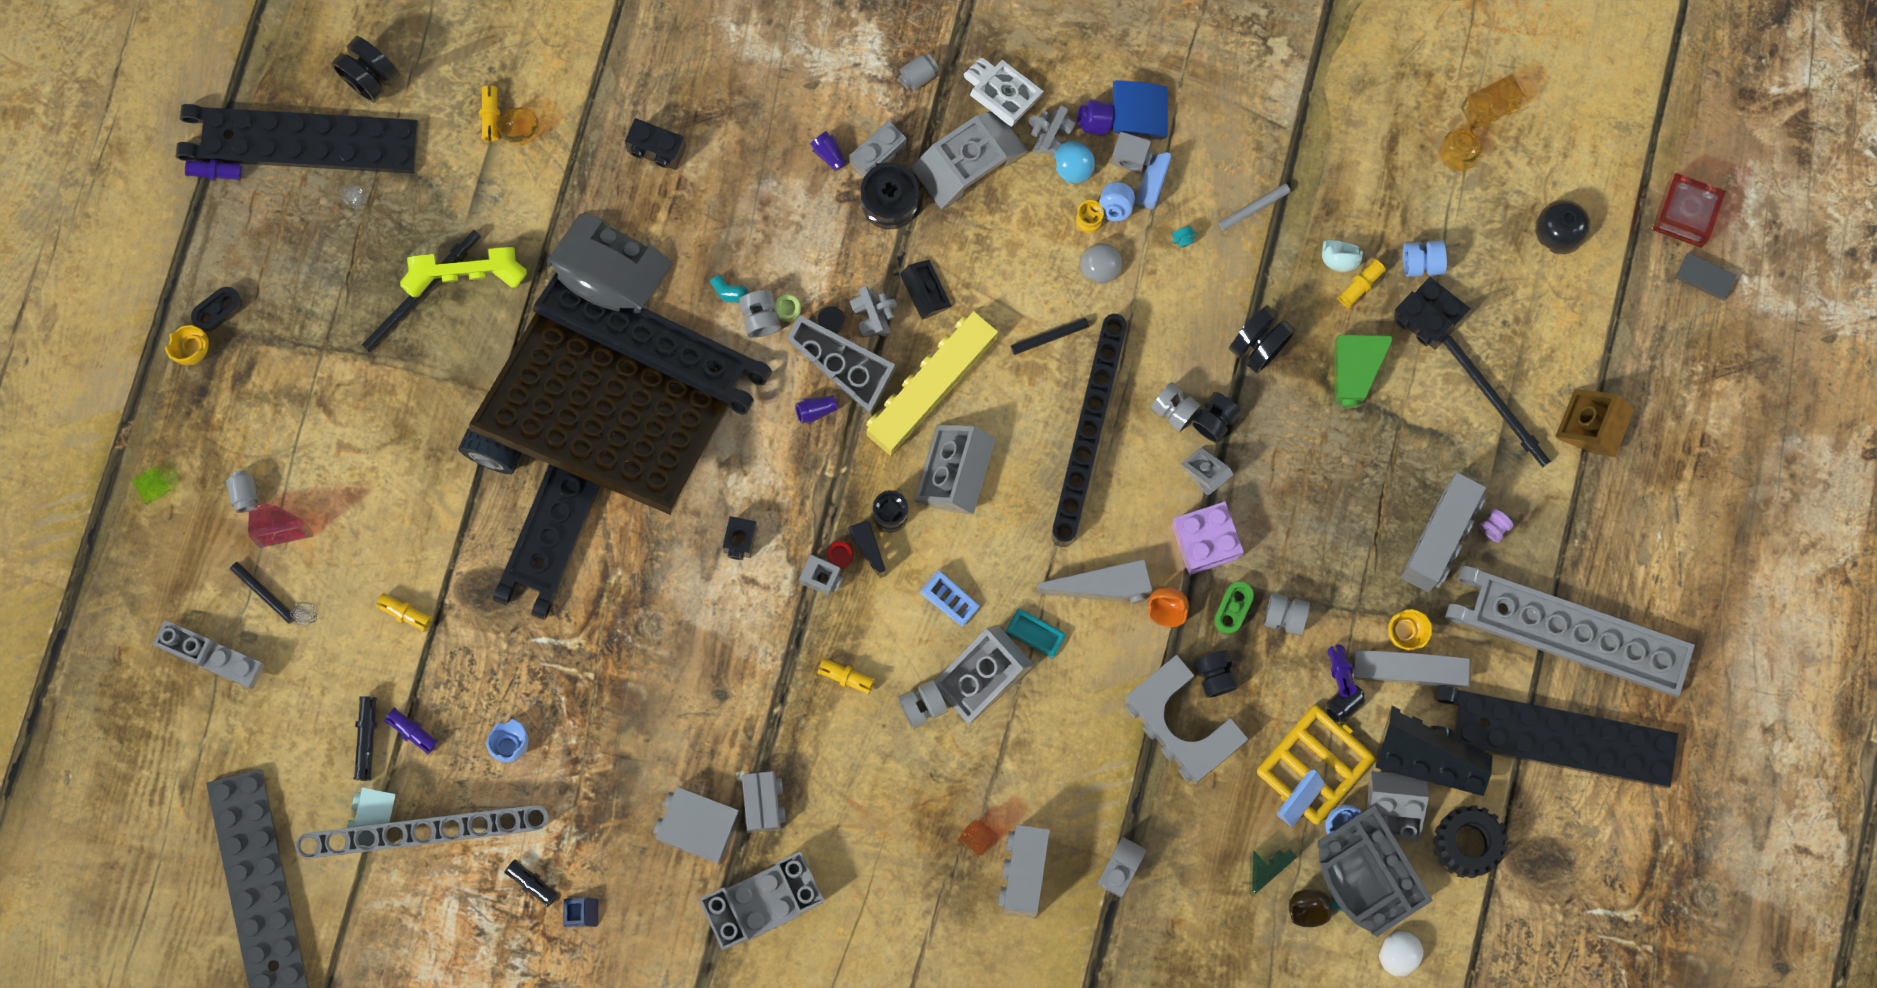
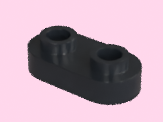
(215, 308)

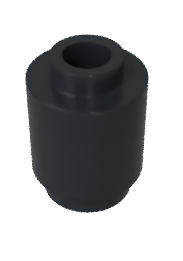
(1343, 708)

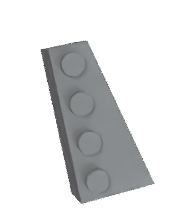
(848, 365)

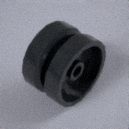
(365, 69)
(884, 210)
(1259, 336)

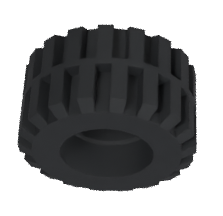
(1486, 825)

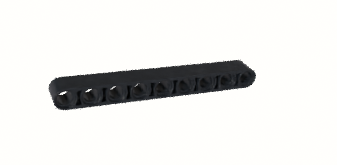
(1089, 417)

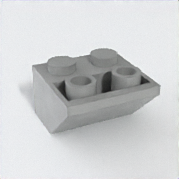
(1400, 803)

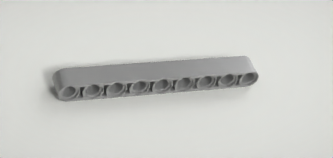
(435, 824)

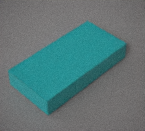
(1035, 633)

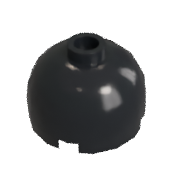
(1563, 226)

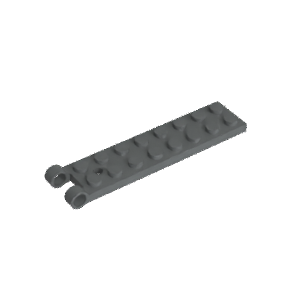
(256, 881)

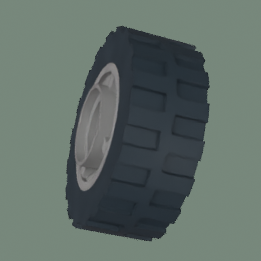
(489, 453)

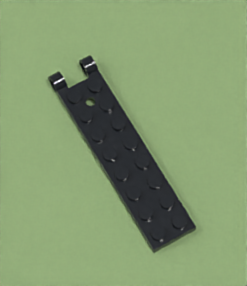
(301, 139)
(657, 344)
(548, 534)
(1562, 738)

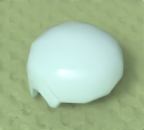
(1341, 255)

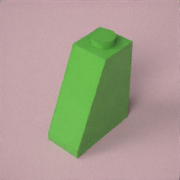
(1356, 365)

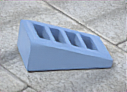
(935, 599)

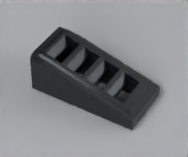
(866, 542)

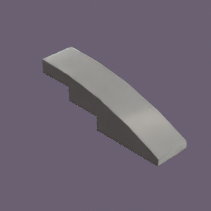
(1412, 668)

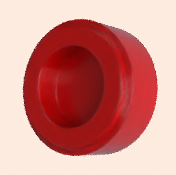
(840, 554)

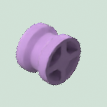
(1496, 525)

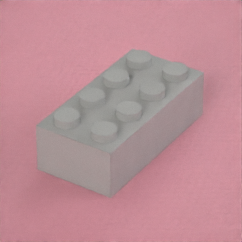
(1445, 528)

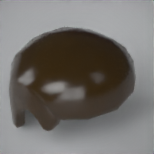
(1309, 908)

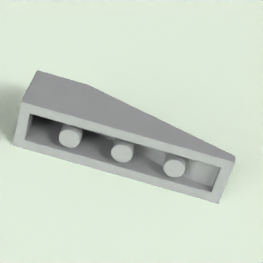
(1114, 583)

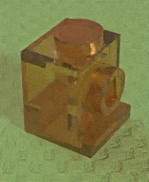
(977, 837)

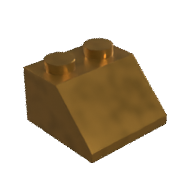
(1595, 422)

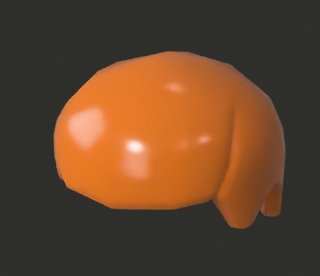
(1168, 607)

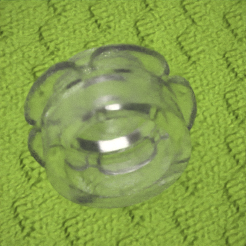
(353, 196)
(304, 613)

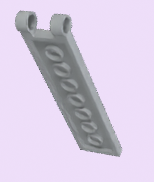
(1574, 632)

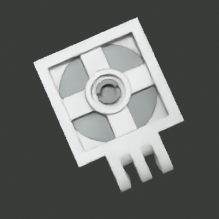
(1002, 90)

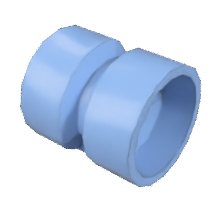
(1424, 258)

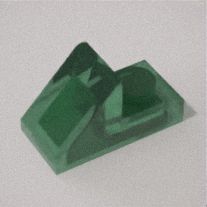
(1262, 874)

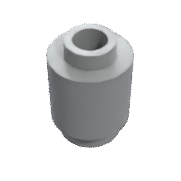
(918, 72)
(242, 491)

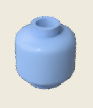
(1117, 201)

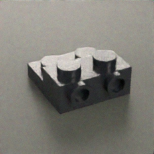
(1431, 313)

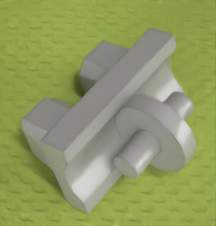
(1056, 122)
(868, 301)

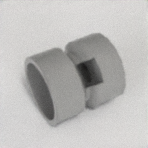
(759, 311)
(1175, 406)
(1286, 614)
(931, 699)

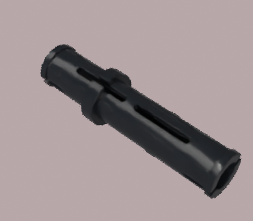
(365, 738)

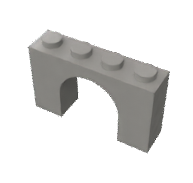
(1194, 758)

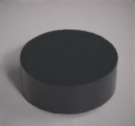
(831, 319)

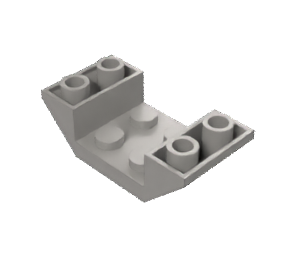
(966, 157)
(762, 902)

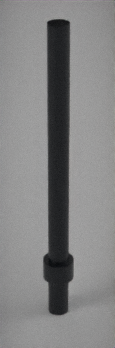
(458, 252)
(1529, 442)

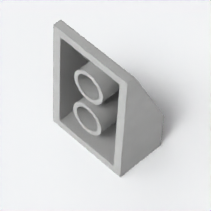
(983, 673)

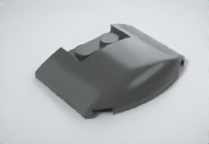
(607, 265)
(1370, 873)

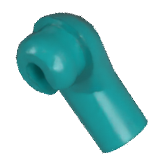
(727, 292)

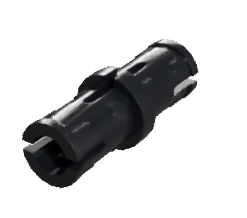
(531, 883)

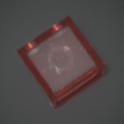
(1688, 210)

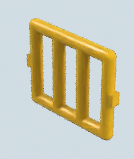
(1299, 731)

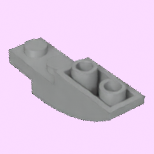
(208, 654)

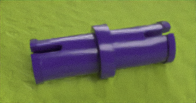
(213, 170)
(1342, 670)
(411, 731)

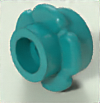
(1184, 236)

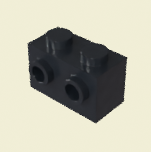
(655, 144)

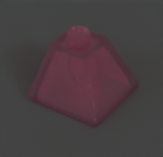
(274, 526)

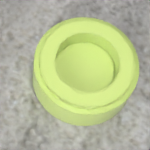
(788, 308)

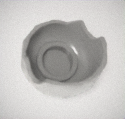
(1101, 263)

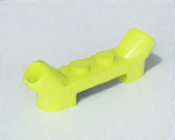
(423, 270)

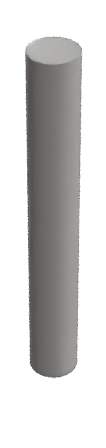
(1254, 207)

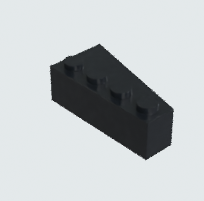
(1431, 755)

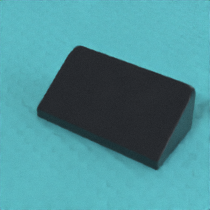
(925, 289)

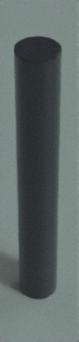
(1049, 336)
(262, 592)

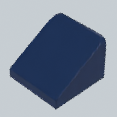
(580, 912)

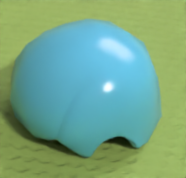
(1074, 162)

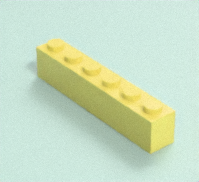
(931, 383)

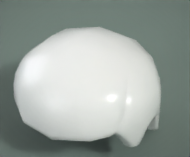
(1401, 953)

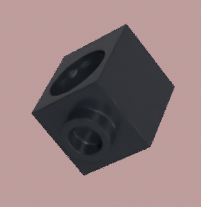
(739, 526)

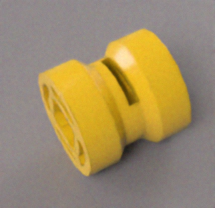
(1090, 211)

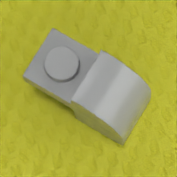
(1121, 867)

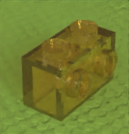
(1492, 102)

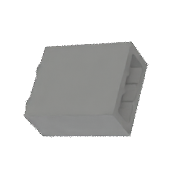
(696, 825)

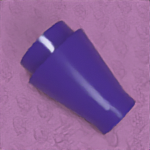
(828, 150)
(814, 408)

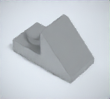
(1206, 471)

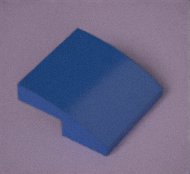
(1140, 109)

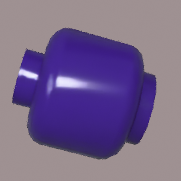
(1096, 117)

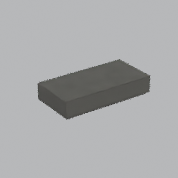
(1705, 276)

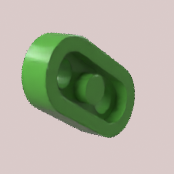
(1233, 609)

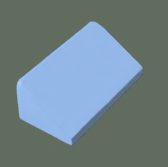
(1153, 181)
(1301, 798)

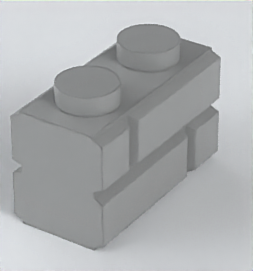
(878, 149)
(762, 803)

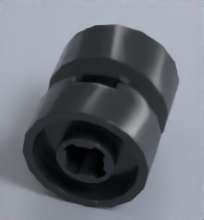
(1209, 423)
(890, 511)
(1217, 674)

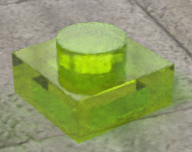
(151, 485)

